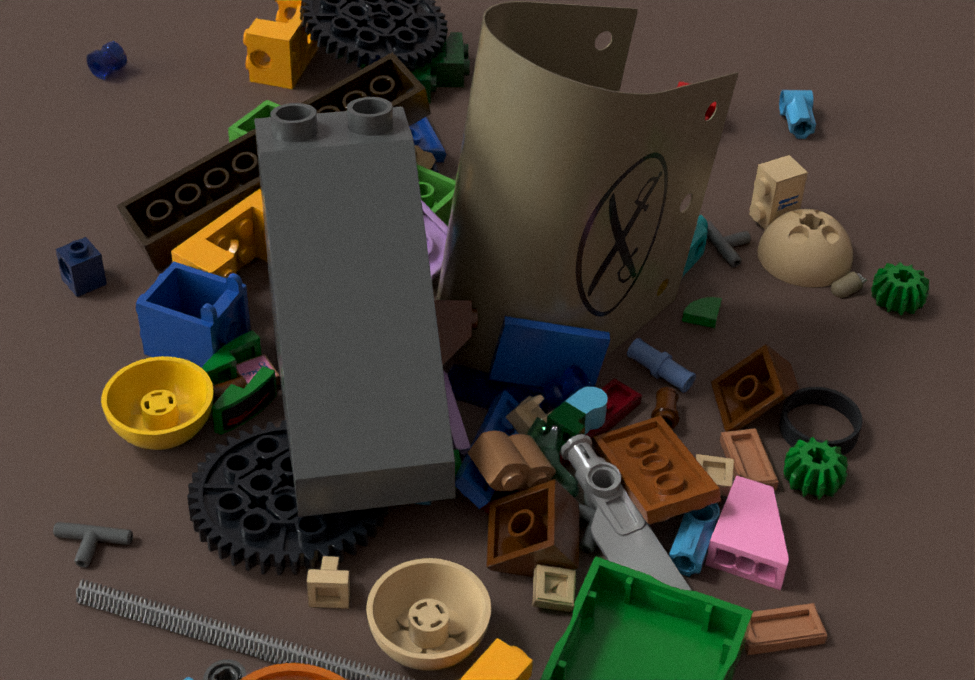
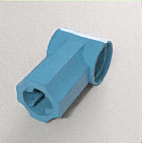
(798, 109)
(694, 538)

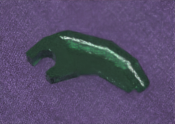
(551, 447)

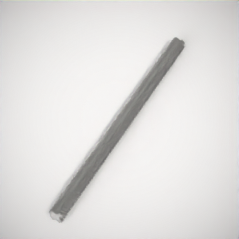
(217, 634)

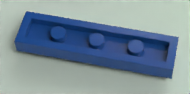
(469, 478)

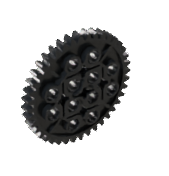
(374, 28)
(249, 511)

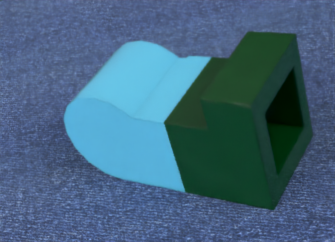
(579, 413)

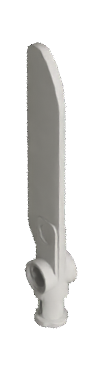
(617, 523)

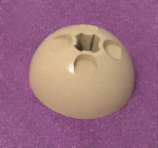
(806, 248)
(428, 613)

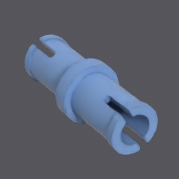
(661, 365)

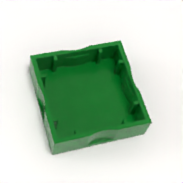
(647, 630)

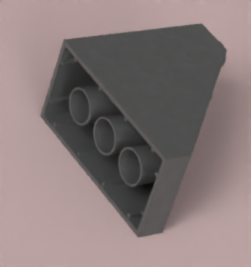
(353, 308)

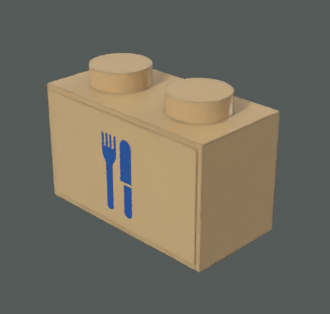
(777, 189)

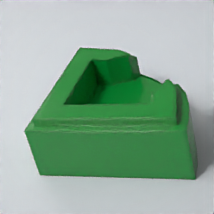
(703, 311)

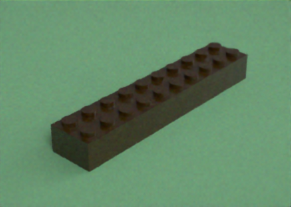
(208, 188)

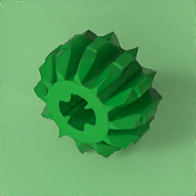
(900, 288)
(815, 468)

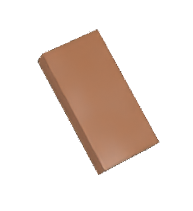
(748, 456)
(785, 629)

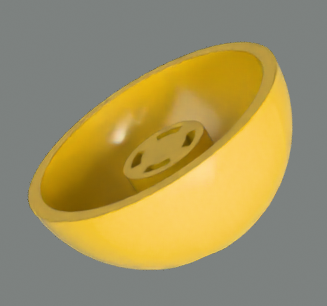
(158, 402)

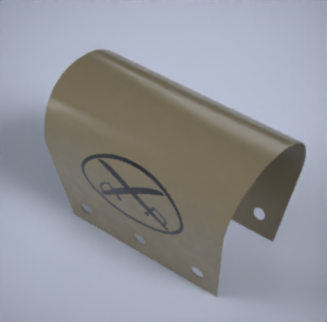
(570, 184)

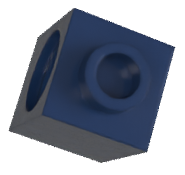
(81, 266)

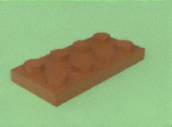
(657, 470)

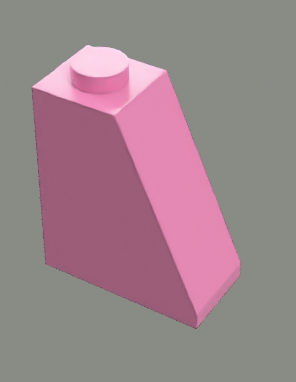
(750, 535)

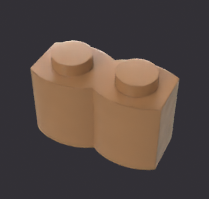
(510, 461)

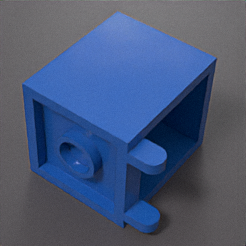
(192, 313)

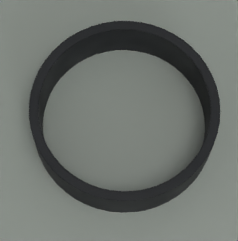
(825, 397)

